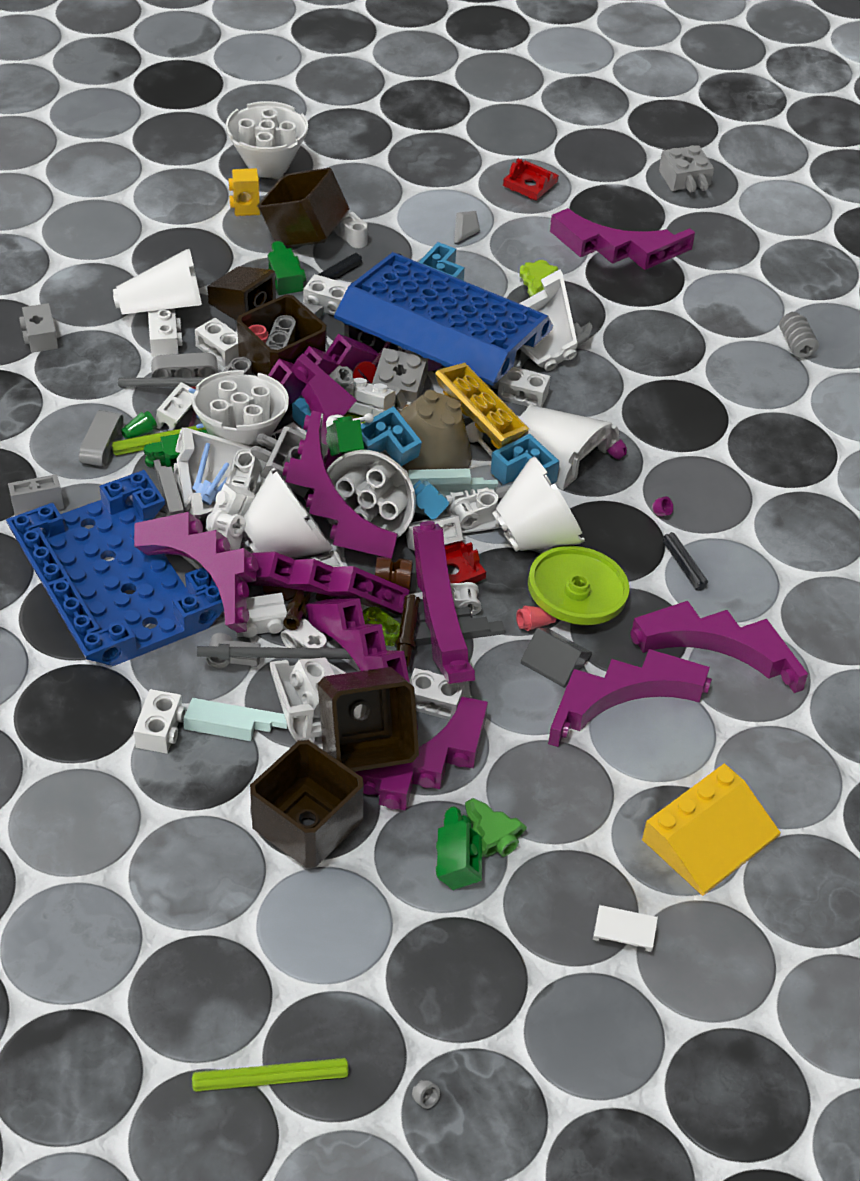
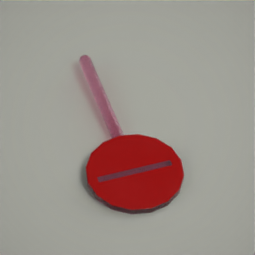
(367, 369)

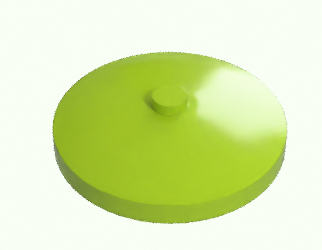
(578, 585)

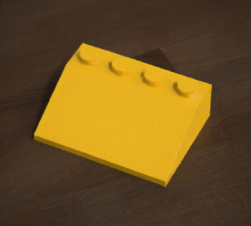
(481, 404)
(711, 829)

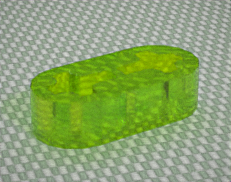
(388, 623)

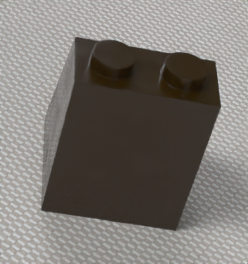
(242, 290)

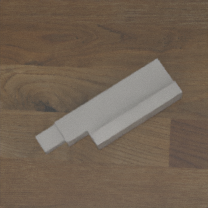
(168, 489)

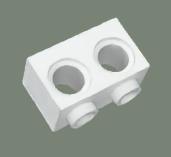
(324, 292)
(219, 340)
(524, 387)
(449, 523)
(305, 680)
(435, 694)
(159, 721)

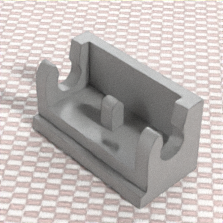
(35, 493)

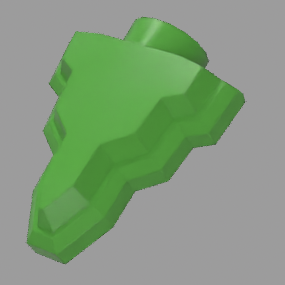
(497, 829)

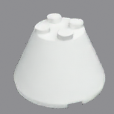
(267, 136)
(240, 405)
(375, 489)
(536, 512)
(281, 522)

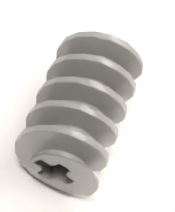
(798, 335)

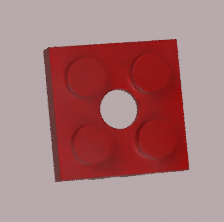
(526, 172)
(467, 560)

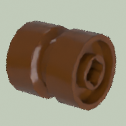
(395, 572)

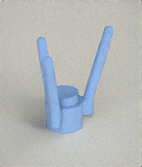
(207, 489)

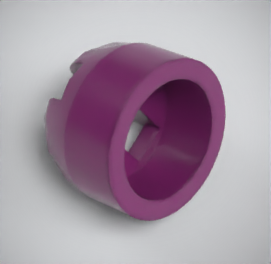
(618, 450)
(663, 506)

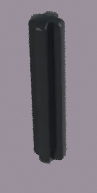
(342, 267)
(685, 561)

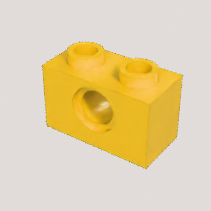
(244, 181)

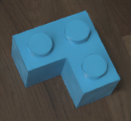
(443, 259)
(392, 434)
(512, 458)

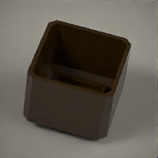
(304, 207)
(308, 332)
(387, 730)
(301, 786)

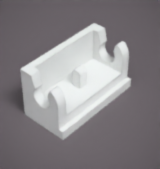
(174, 407)
(625, 927)

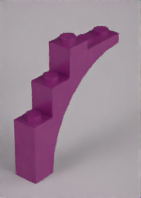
(311, 472)
(230, 570)
(453, 745)

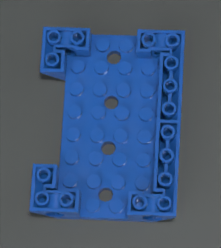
(441, 317)
(91, 590)

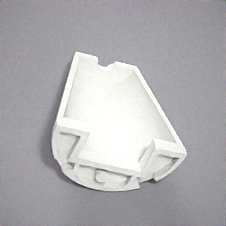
(160, 287)
(561, 341)
(568, 437)
(191, 447)
(299, 716)

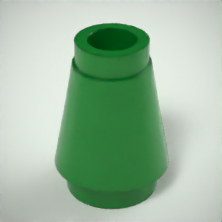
(139, 426)

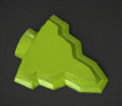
(533, 274)

